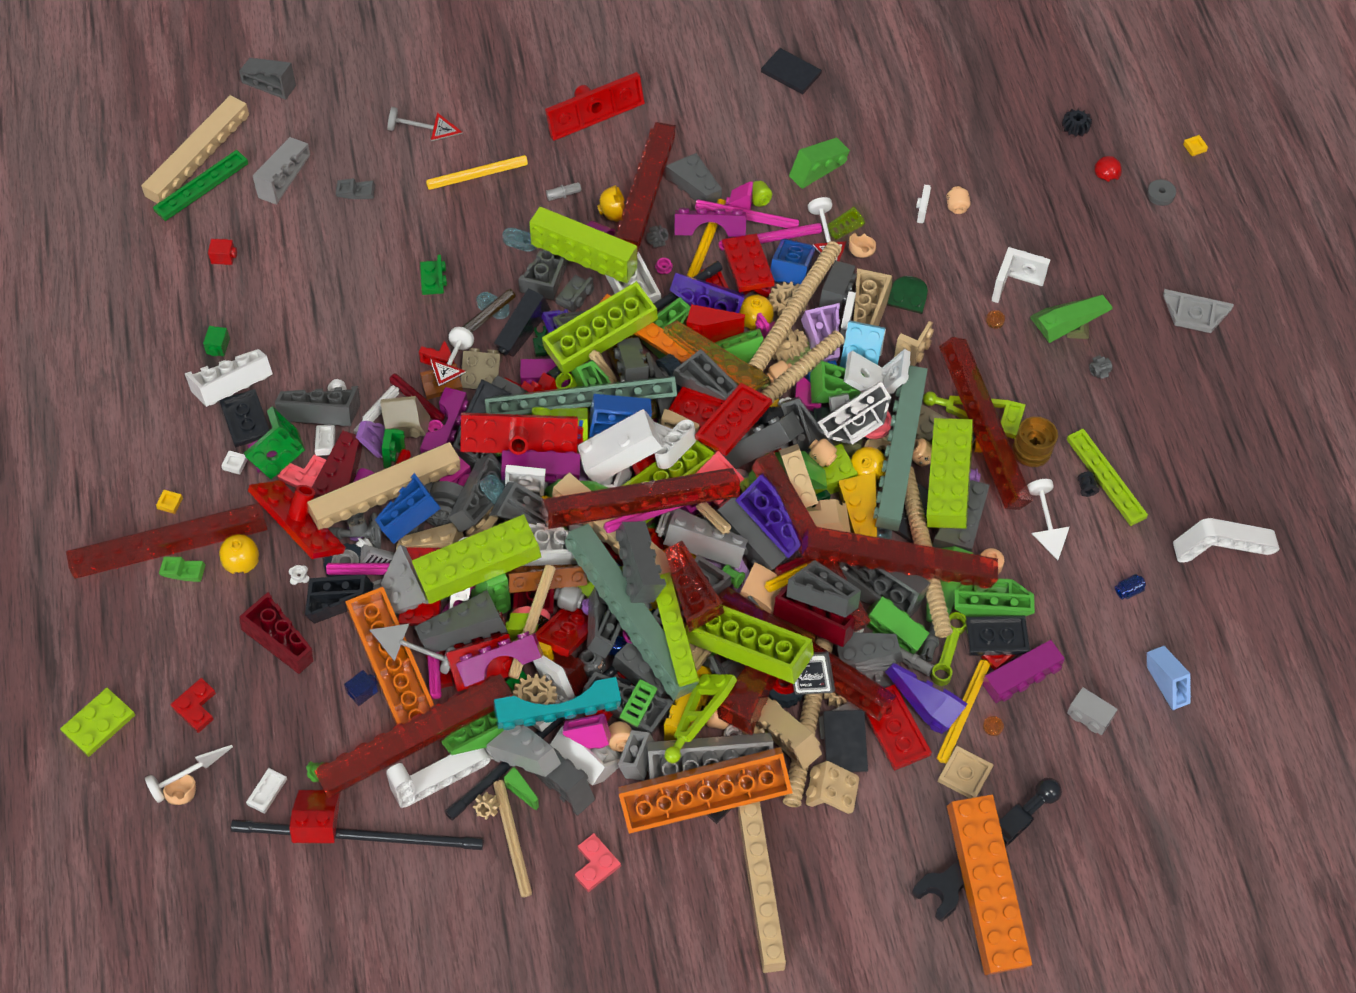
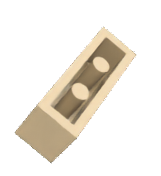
(798, 474)

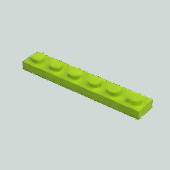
(1107, 477)
(676, 633)

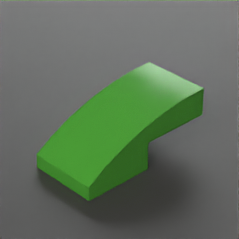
(183, 570)

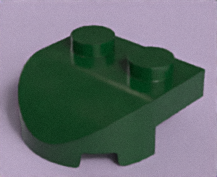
(908, 294)

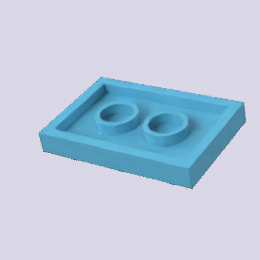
(863, 340)

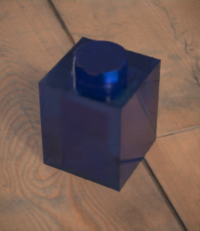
(361, 687)

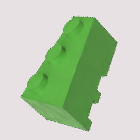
(818, 161)

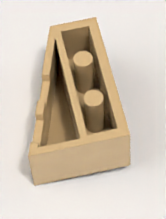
(432, 538)

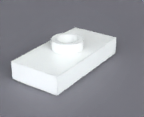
(922, 203)
(324, 439)
(266, 790)

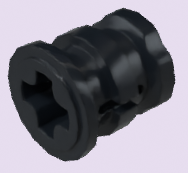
(1088, 484)

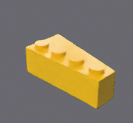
(860, 500)
(677, 710)

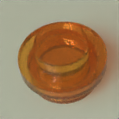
(993, 726)

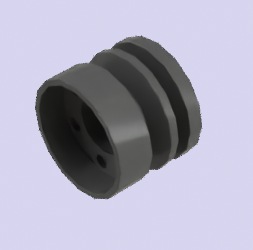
(445, 495)

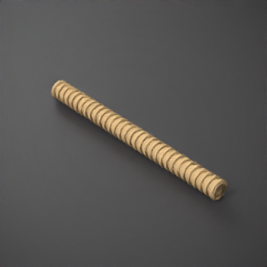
(795, 306)
(803, 366)
(921, 537)
(809, 719)

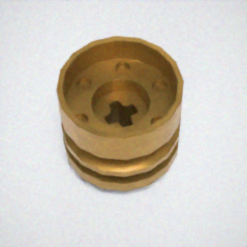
(1035, 441)

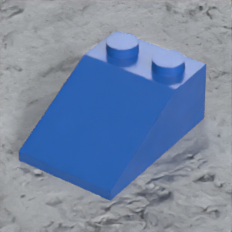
(792, 261)

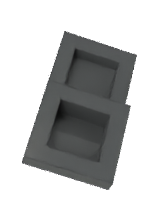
(350, 189)

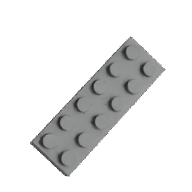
(705, 752)

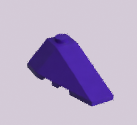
(706, 294)
(769, 513)
(934, 706)

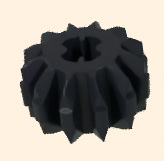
(1076, 122)

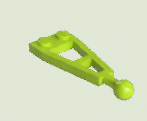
(1011, 417)
(708, 684)

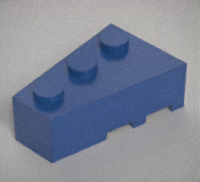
(612, 409)
(407, 511)

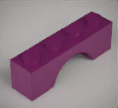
(732, 222)
(451, 405)
(524, 649)

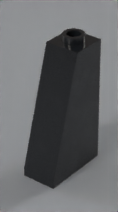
(522, 323)

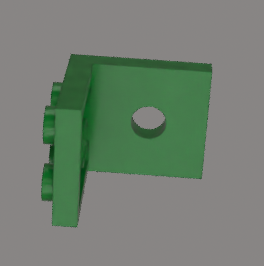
(283, 439)

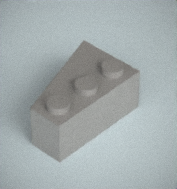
(524, 749)

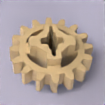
(783, 295)
(791, 346)
(544, 690)

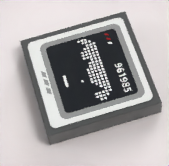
(816, 676)

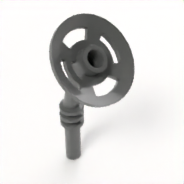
(373, 532)

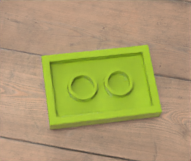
(97, 722)

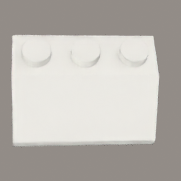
(594, 762)

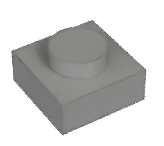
(837, 400)

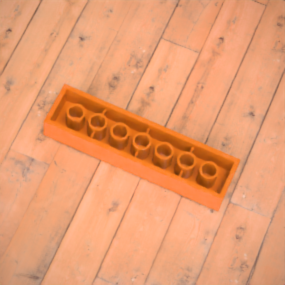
(400, 678)
(704, 790)
(989, 885)

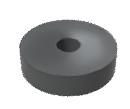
(1168, 192)

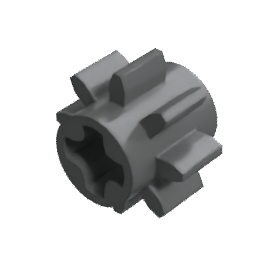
(657, 236)
(1100, 367)

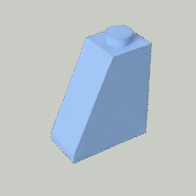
(1170, 677)

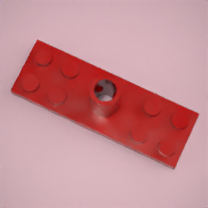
(594, 105)
(518, 433)
(293, 516)

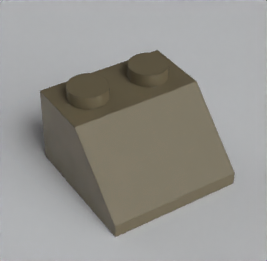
(406, 415)

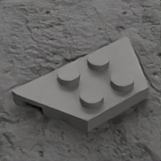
(1195, 311)
(403, 583)

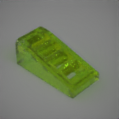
(851, 213)

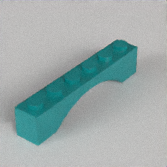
(514, 711)

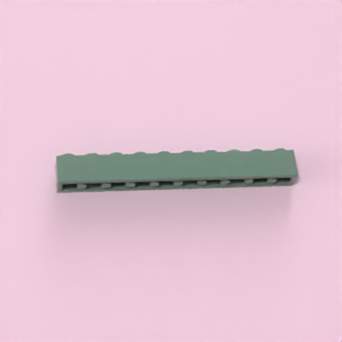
(580, 396)
(900, 450)
(633, 617)

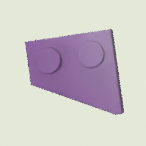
(371, 436)

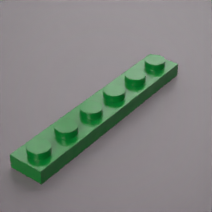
(200, 185)

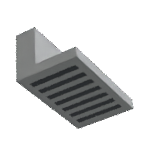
(374, 555)

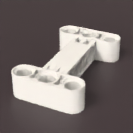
(674, 442)

